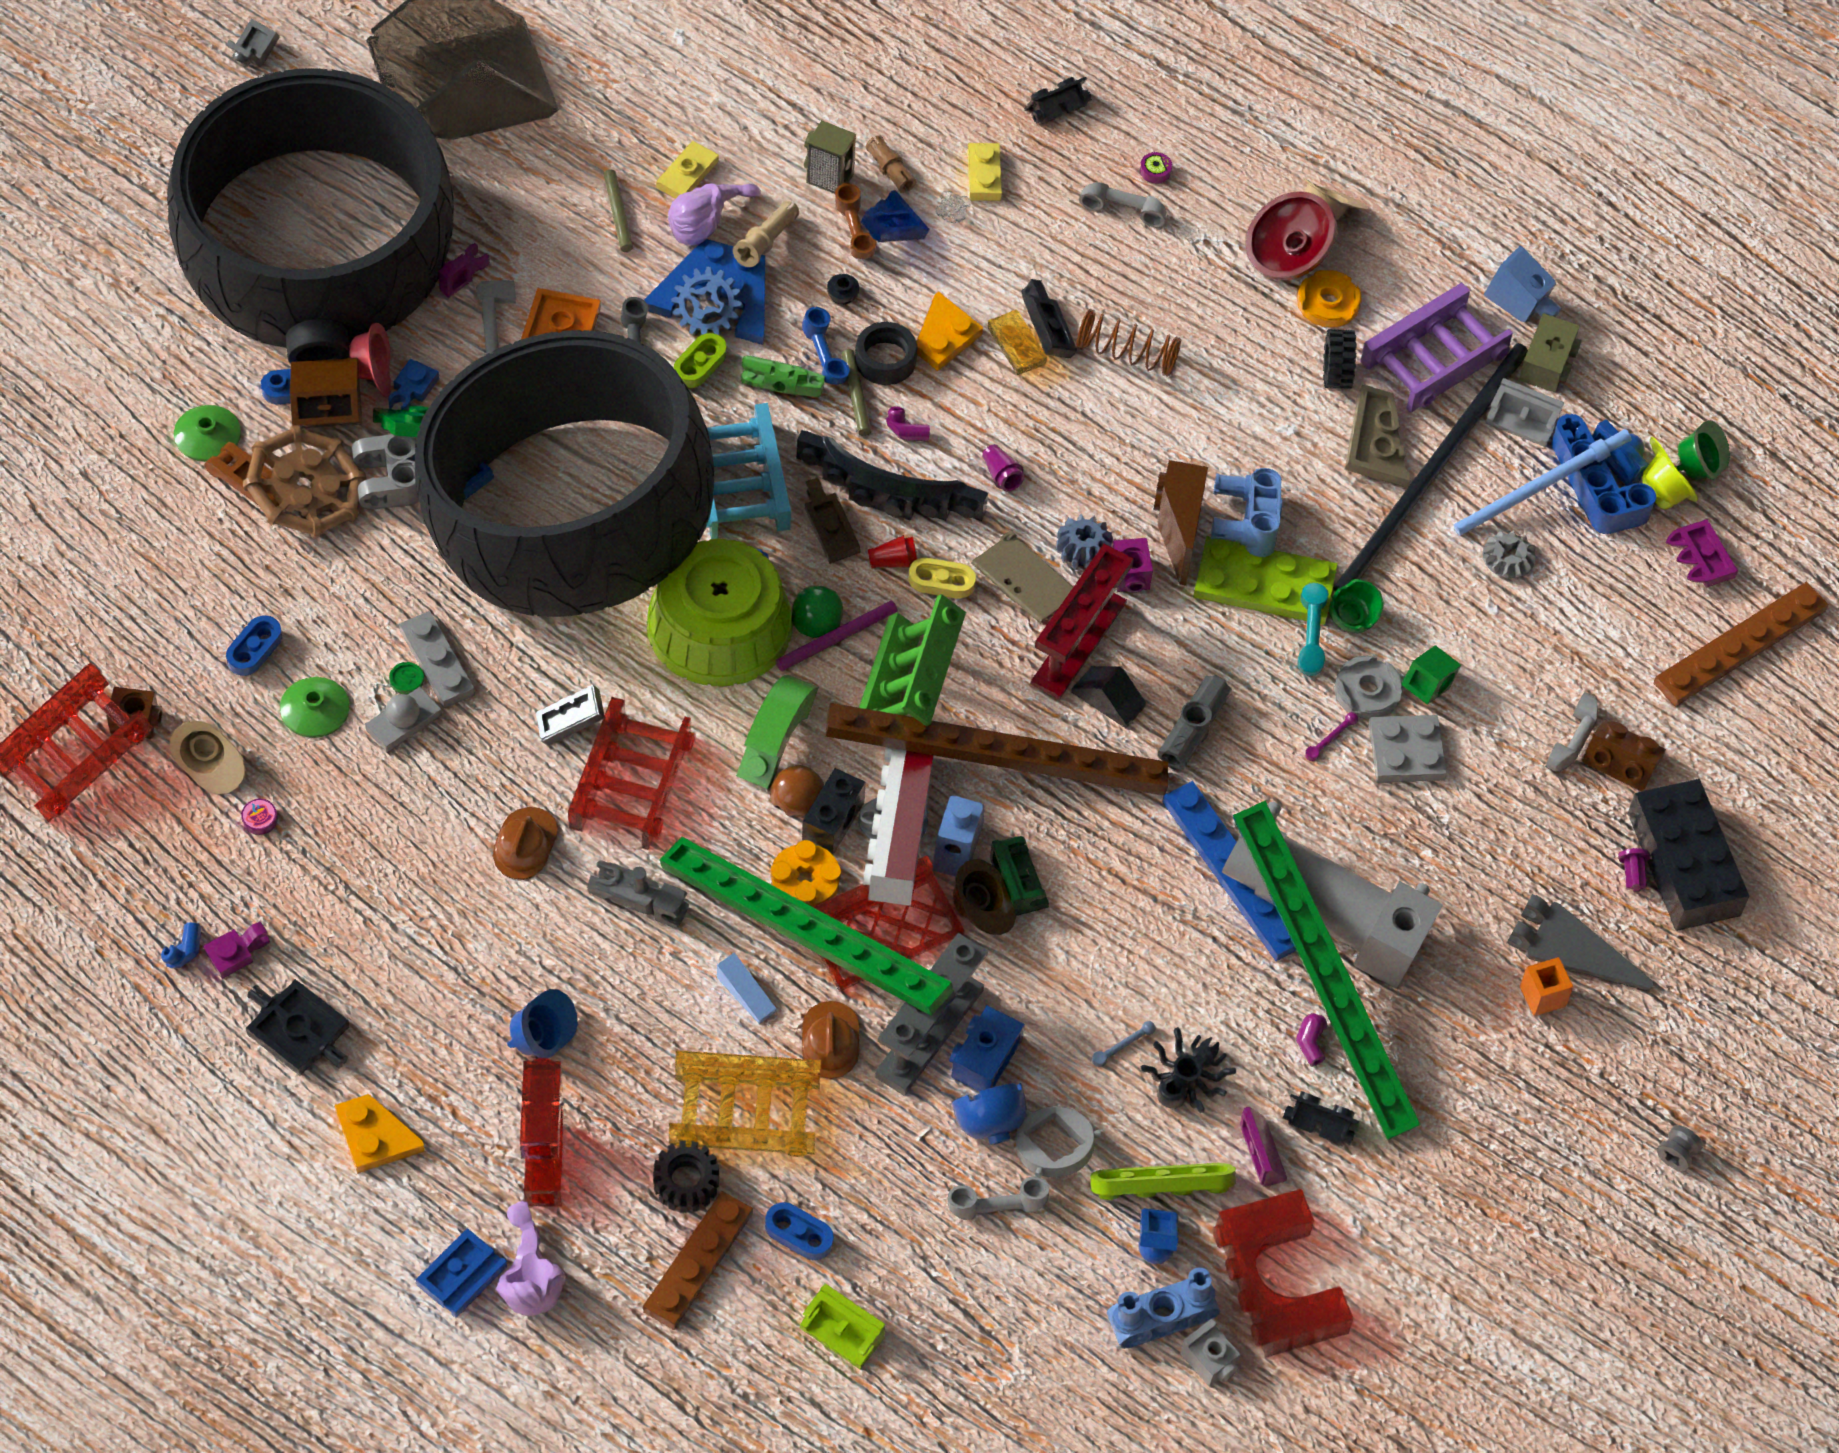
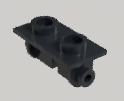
(1047, 103)
(1308, 1112)

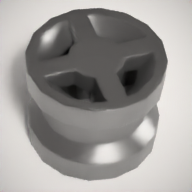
(1679, 1148)

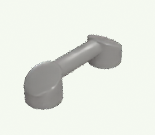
(1095, 194)
(1563, 756)
(1032, 1197)

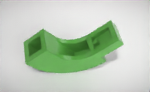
(777, 718)

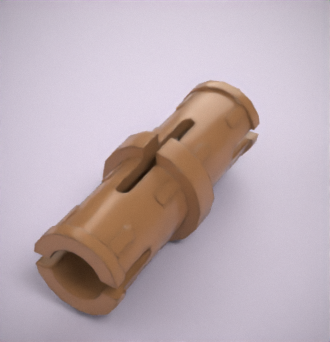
(890, 164)

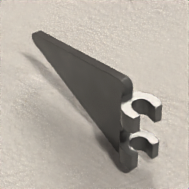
(1574, 943)

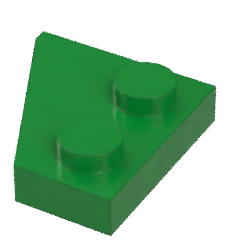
(400, 421)

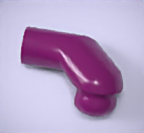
(1308, 1035)

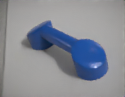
(815, 327)

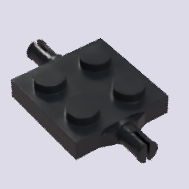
(297, 1027)

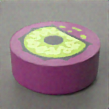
(1156, 167)

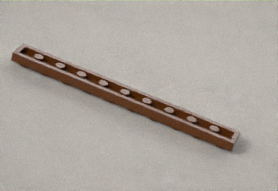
(997, 749)

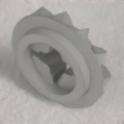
(1510, 566)

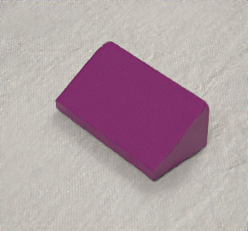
(1262, 1148)

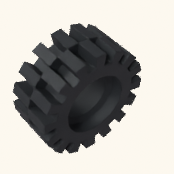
(1339, 358)
(681, 1157)

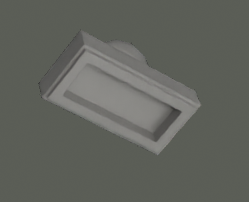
(403, 718)

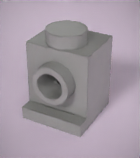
(1208, 1366)

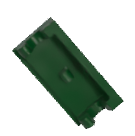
(1018, 872)

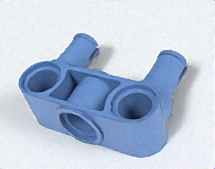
(1262, 513)
(1189, 1300)

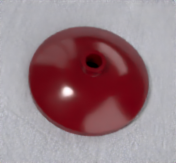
(1284, 225)

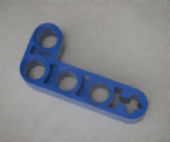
(1596, 486)

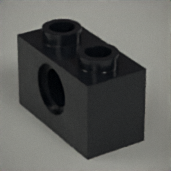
(834, 810)

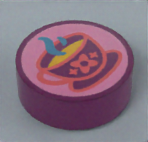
(259, 816)

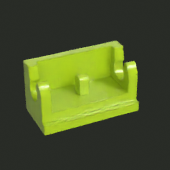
(842, 1326)

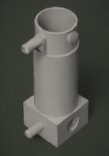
(1355, 911)

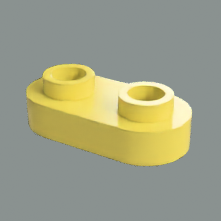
(942, 578)

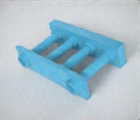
(771, 480)

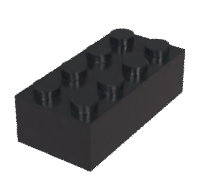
(1688, 854)

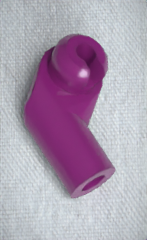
(903, 428)

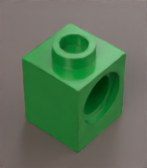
(1431, 674)

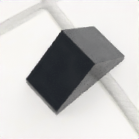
(1110, 693)

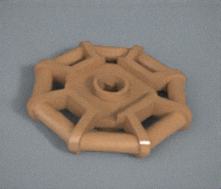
(308, 465)

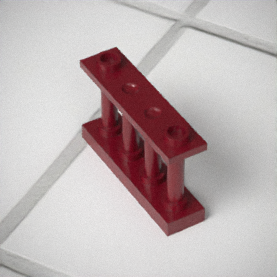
(1081, 621)

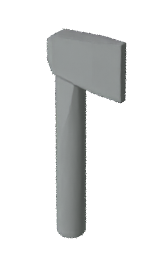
(490, 292)

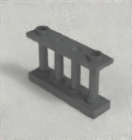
(917, 1036)

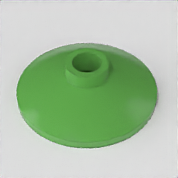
(201, 442)
(317, 718)

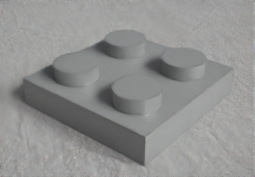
(1407, 748)

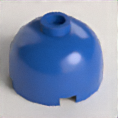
(992, 1112)

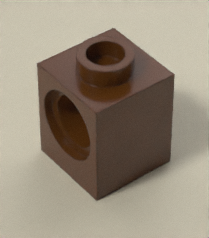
(134, 700)

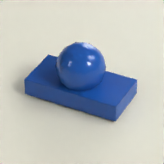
(1627, 460)
(1158, 1235)

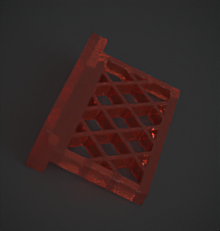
(856, 902)

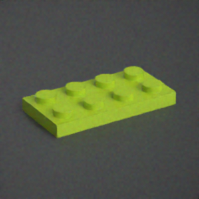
(1257, 583)

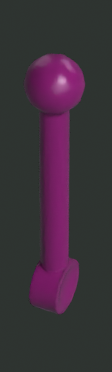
(1312, 752)

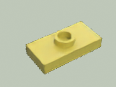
(687, 170)

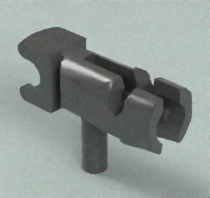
(639, 893)

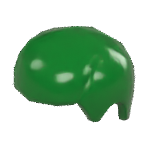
(1356, 606)
(817, 611)

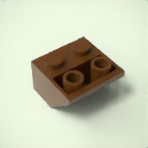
(325, 393)

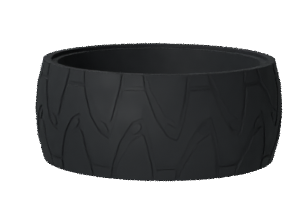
(297, 114)
(542, 386)

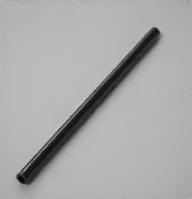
(1432, 467)

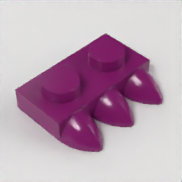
(1704, 552)

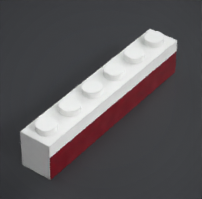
(898, 826)

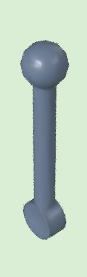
(1099, 1058)

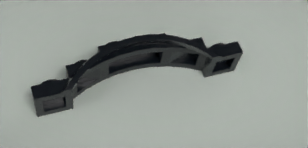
(886, 490)

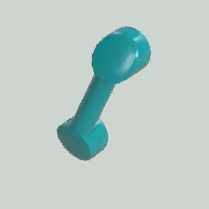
(1312, 657)

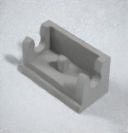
(1524, 412)

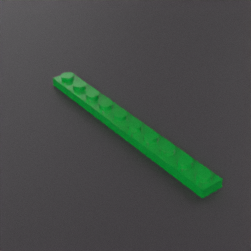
(807, 926)
(1326, 970)

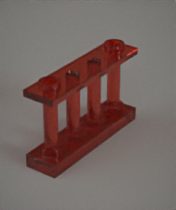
(48, 719)
(606, 750)

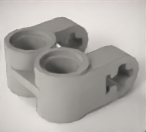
(382, 452)

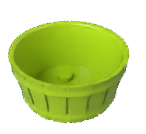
(720, 636)

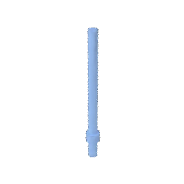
(1597, 451)

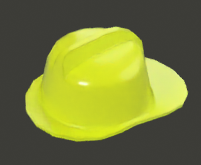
(1666, 480)

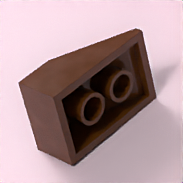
(1179, 507)

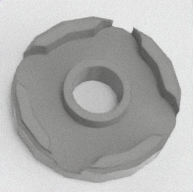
(1365, 703)

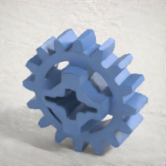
(712, 289)

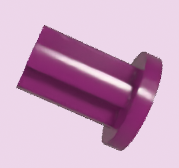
(1635, 868)

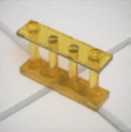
(752, 1070)

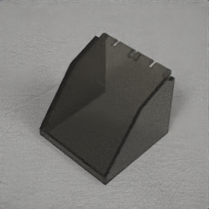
(462, 65)

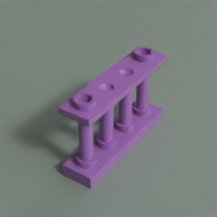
(1430, 320)

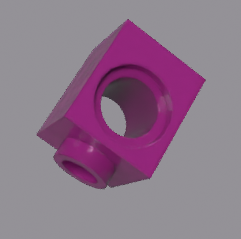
(1139, 578)

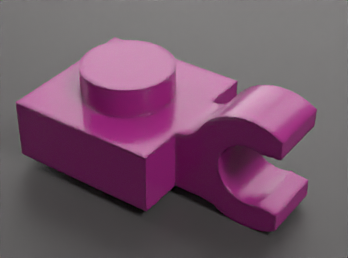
(459, 272)
(233, 952)

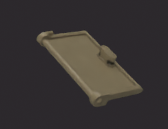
(1031, 580)

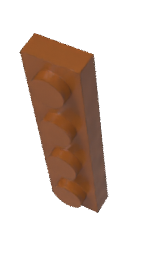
(697, 1260)

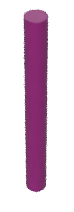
(836, 635)

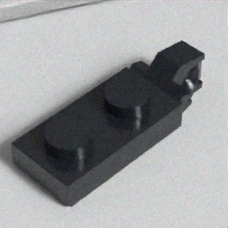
(1048, 321)

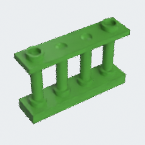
(931, 659)

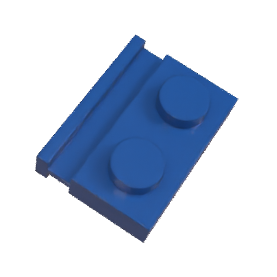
(461, 1273)

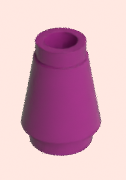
(1003, 468)

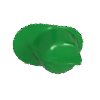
(1704, 452)

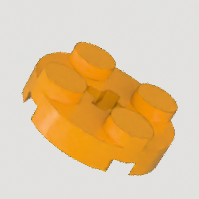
(810, 858)

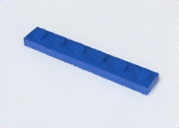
(1214, 846)

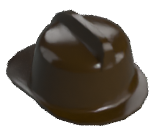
(983, 897)

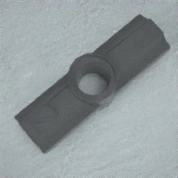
(1202, 708)

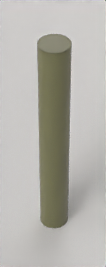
(618, 210)
(856, 394)

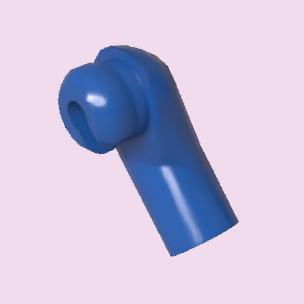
(186, 951)

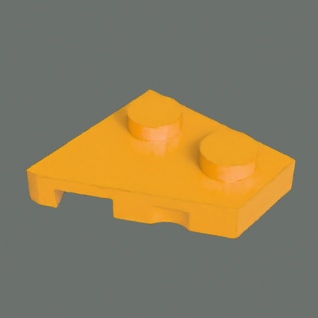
(945, 332)
(374, 1134)

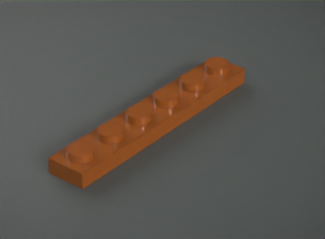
(1740, 644)

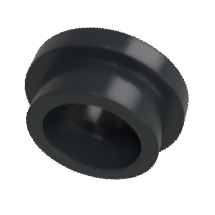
(843, 295)

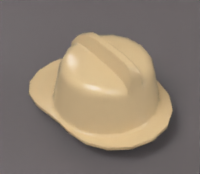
(1337, 201)
(207, 756)

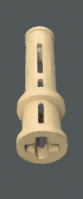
(761, 239)

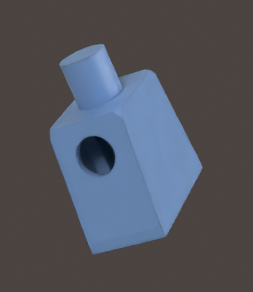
(1522, 287)
(960, 827)

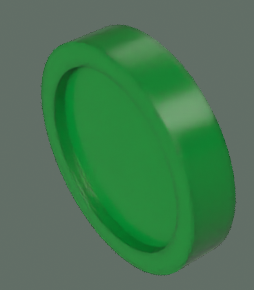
(406, 677)

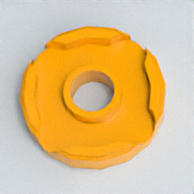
(1329, 313)

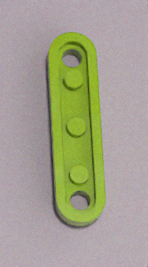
(1176, 1179)

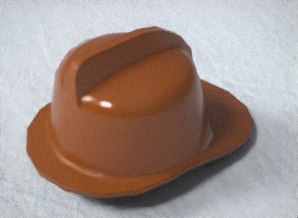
(525, 842)
(831, 1036)

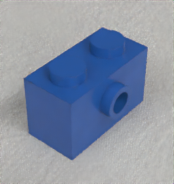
(987, 1050)

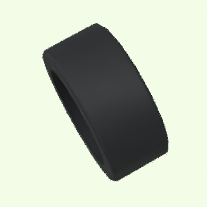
(886, 333)
(317, 341)

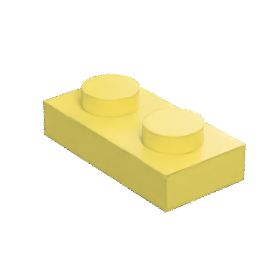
(984, 171)

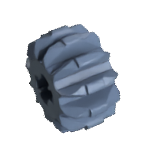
(1082, 540)

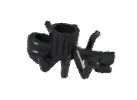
(1187, 1072)

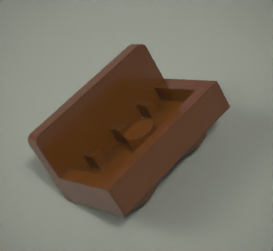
(1623, 754)

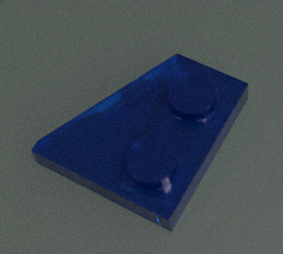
(894, 220)

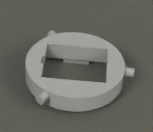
(1073, 1123)

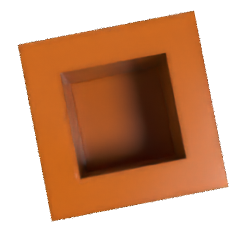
(1546, 986)

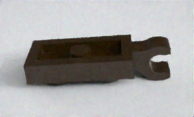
(830, 523)

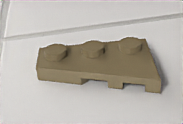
(1375, 438)

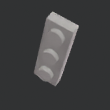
(436, 659)

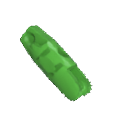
(781, 377)

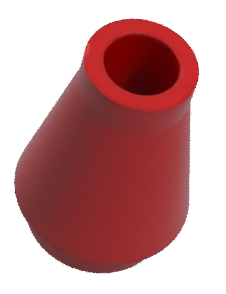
(893, 554)

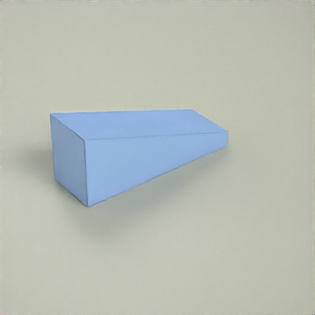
(744, 988)

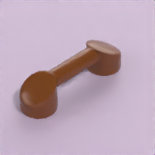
(848, 204)

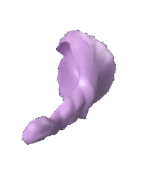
(697, 213)
(531, 1282)

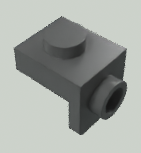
(254, 44)

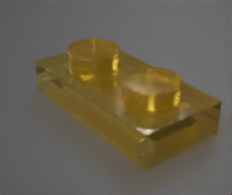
(1017, 342)

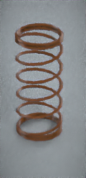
(1169, 357)

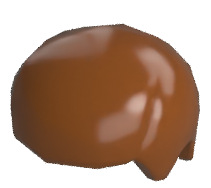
(796, 789)

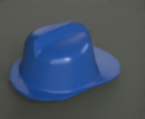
(544, 1024)

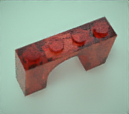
(542, 1132)
(1277, 1320)

